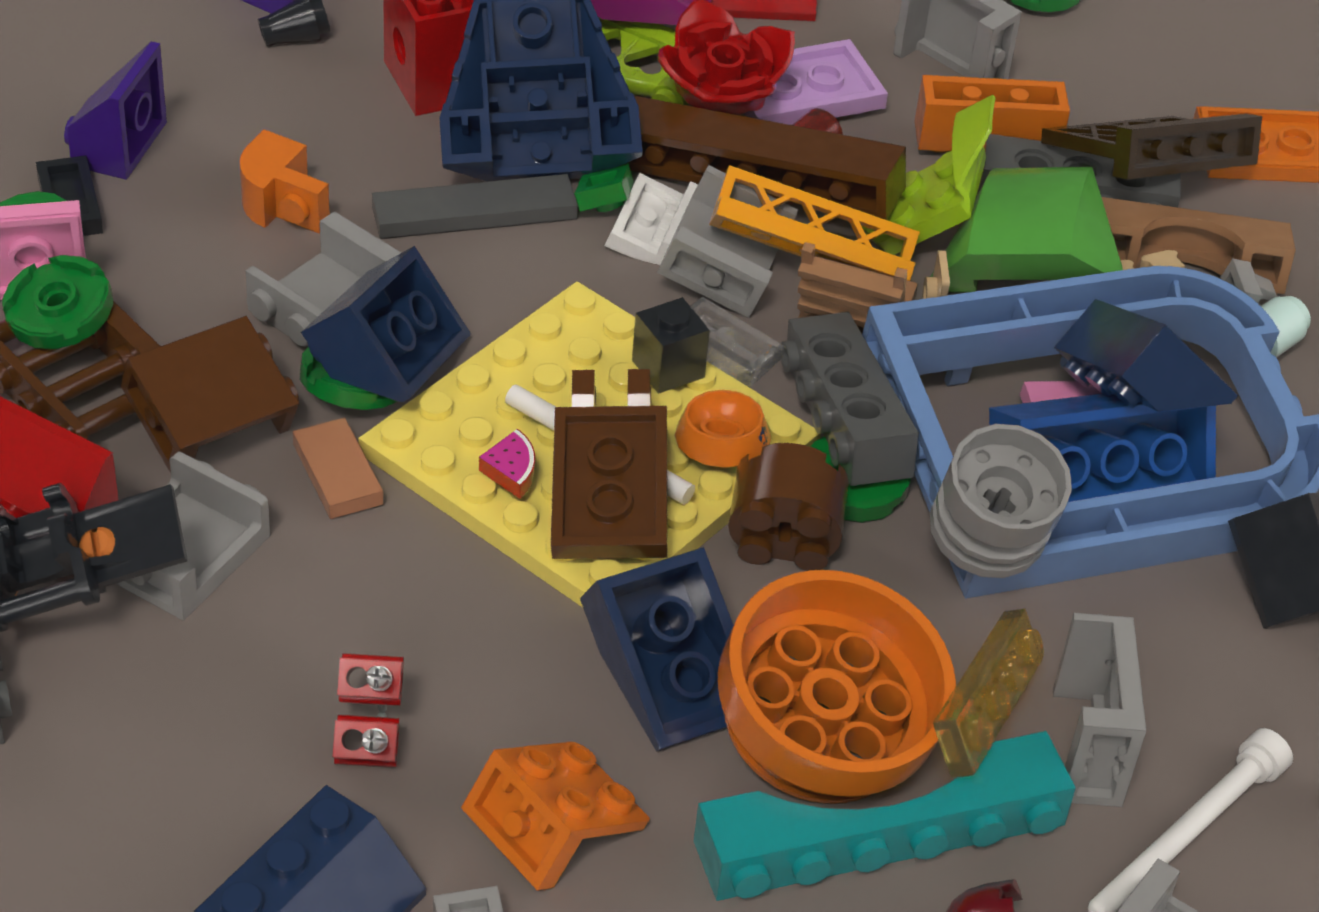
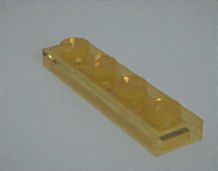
(988, 692)

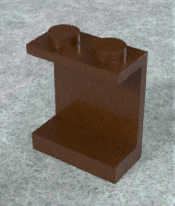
(208, 388)

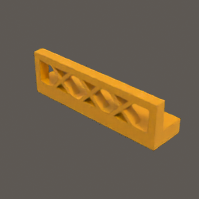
(789, 235)

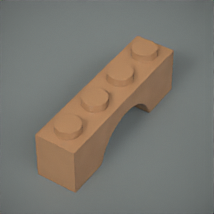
(1202, 238)

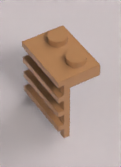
(841, 287)

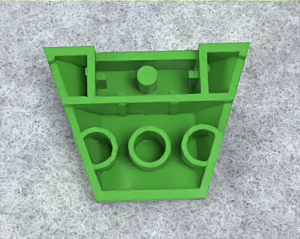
(1033, 228)

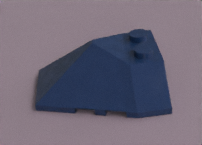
(537, 94)

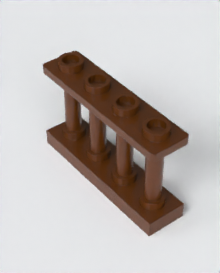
(117, 338)

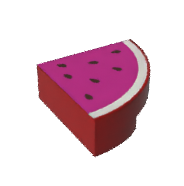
(510, 463)

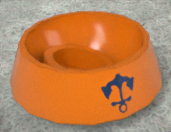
(722, 428)

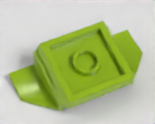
(948, 189)

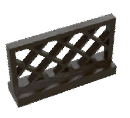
(1165, 143)

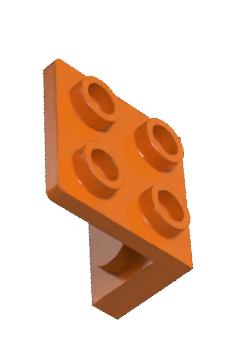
(544, 802)

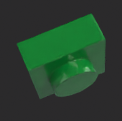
(604, 189)

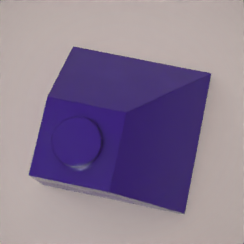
(121, 116)

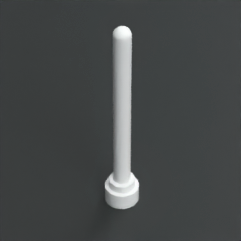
(1259, 760)

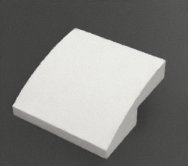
(649, 220)

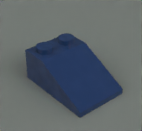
(664, 644)

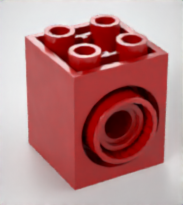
(423, 47)

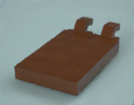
(609, 474)

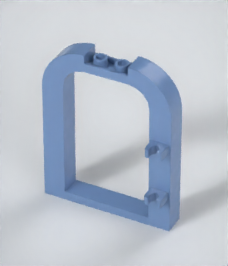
(1026, 323)

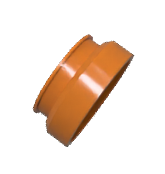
(823, 624)

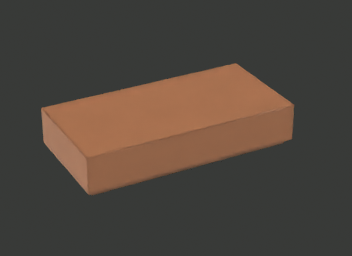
(337, 468)

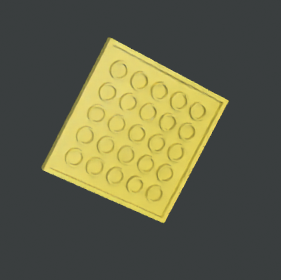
(444, 430)

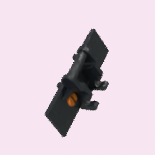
(93, 544)

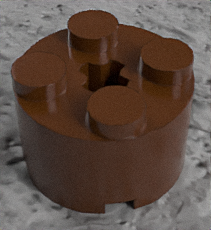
(788, 506)

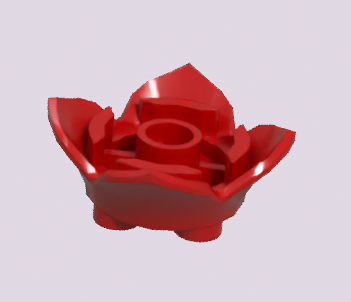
(722, 67)

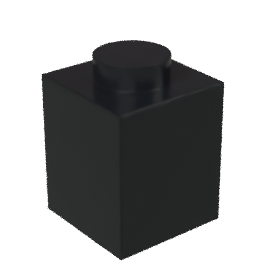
(671, 344)

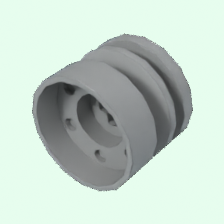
(1000, 500)

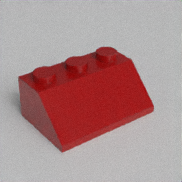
(44, 454)

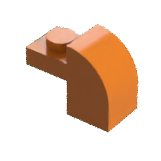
(279, 185)

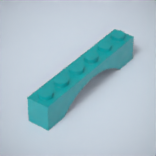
(771, 843)

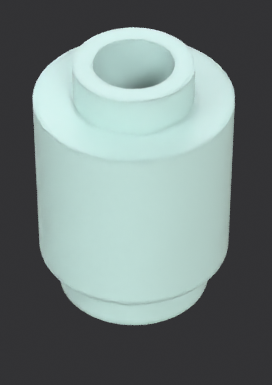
(1290, 318)

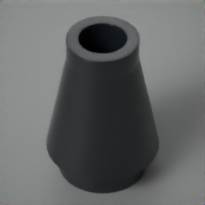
(295, 22)

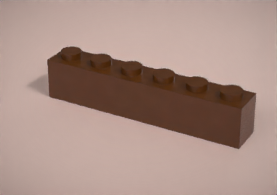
(838, 167)

